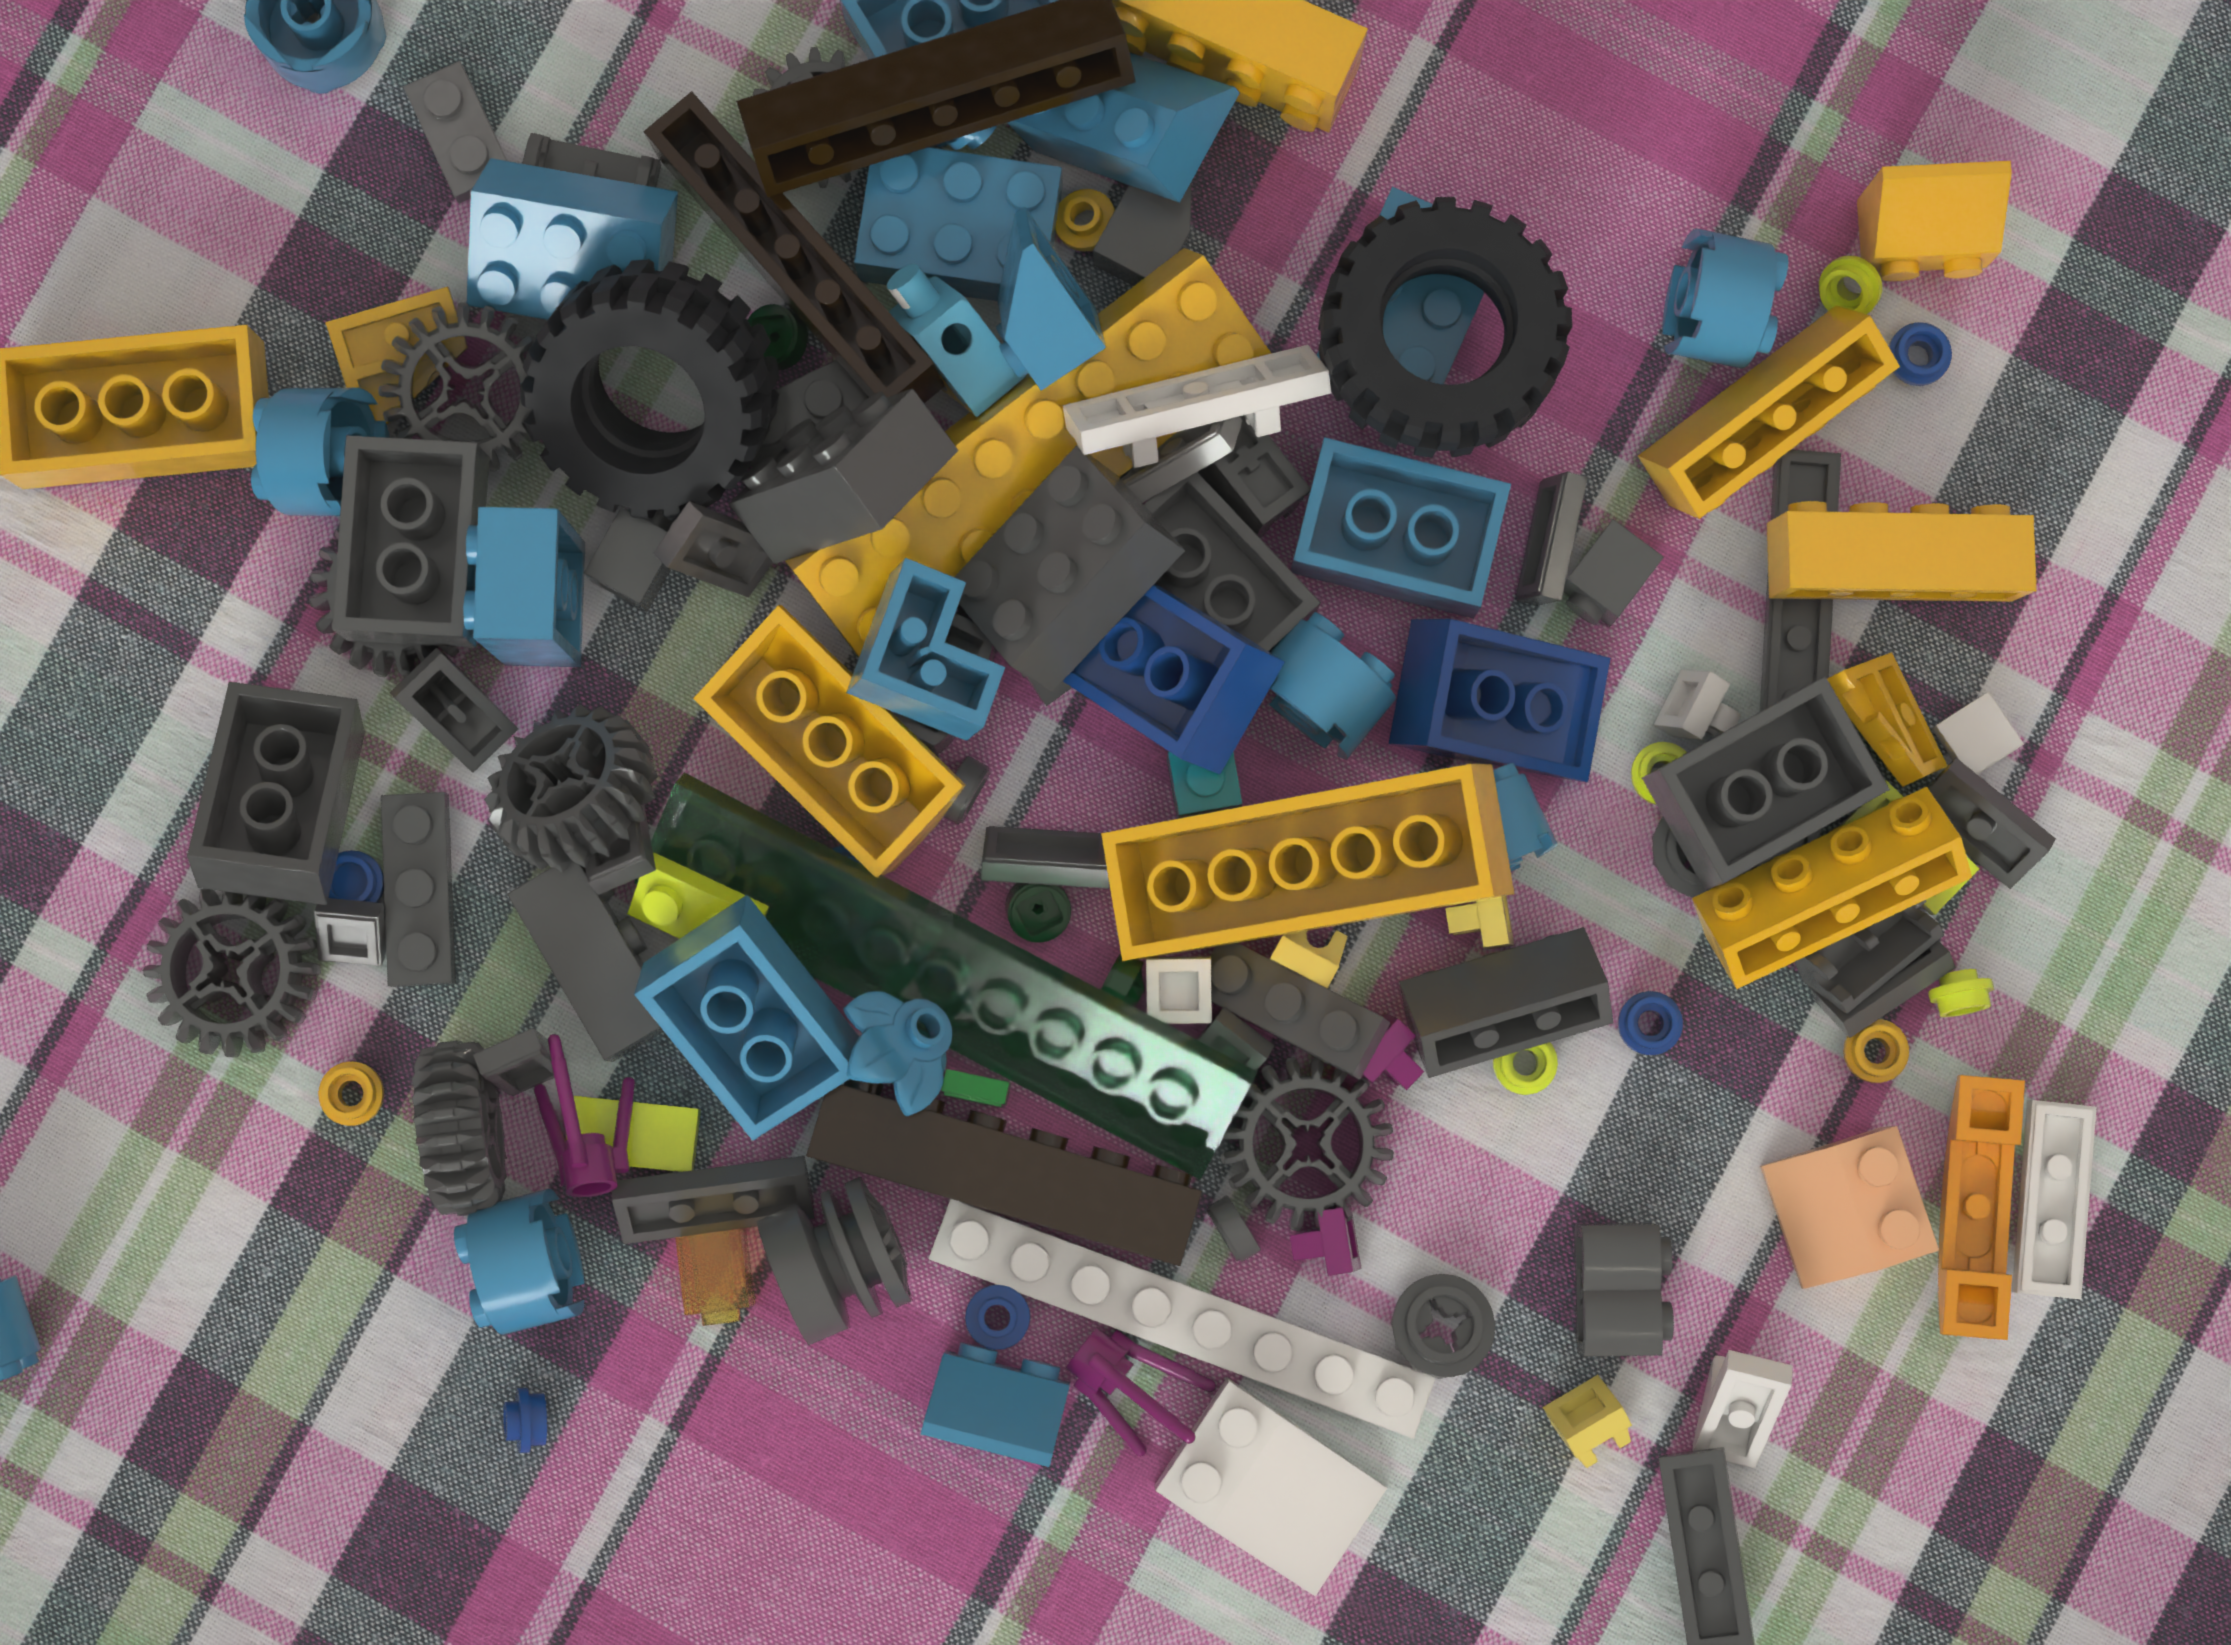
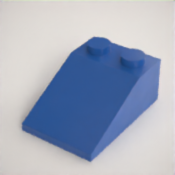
(1178, 678)
(1499, 699)

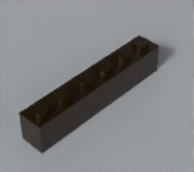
(935, 92)
(790, 254)
(1007, 1173)

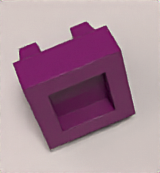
(1392, 1058)
(1333, 1241)

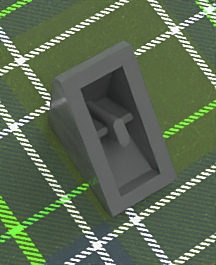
(454, 709)

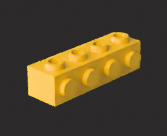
(1769, 411)
(1901, 554)
(1832, 887)

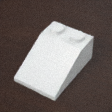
(1270, 1487)

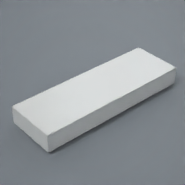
(2054, 1199)

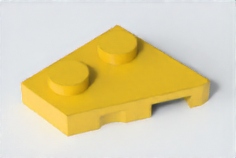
(367, 337)
(1889, 718)

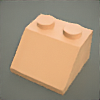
(1849, 1207)

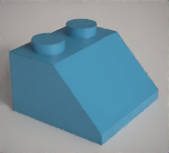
(1043, 309)
(997, 1404)

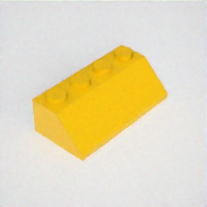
(827, 748)

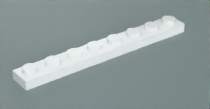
(1182, 1318)

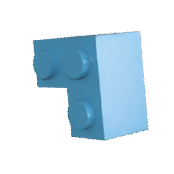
(911, 666)

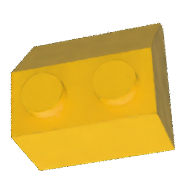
(1934, 218)

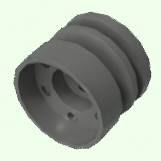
(835, 1260)

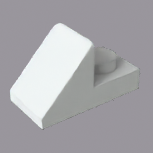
(1741, 1405)

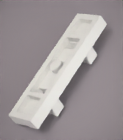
(1237, 389)

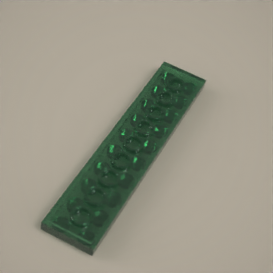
(1000, 999)

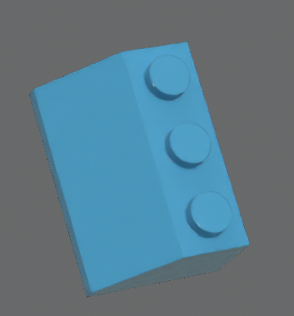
(1138, 133)

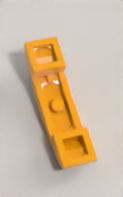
(1977, 1207)

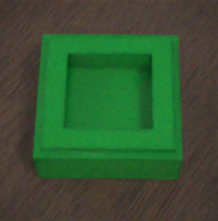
(975, 1088)

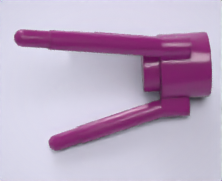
(584, 1160)
(1103, 1365)

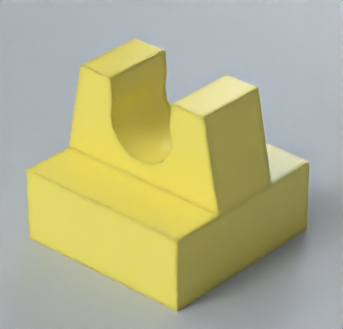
(1485, 916)
(1311, 962)
(1589, 1418)

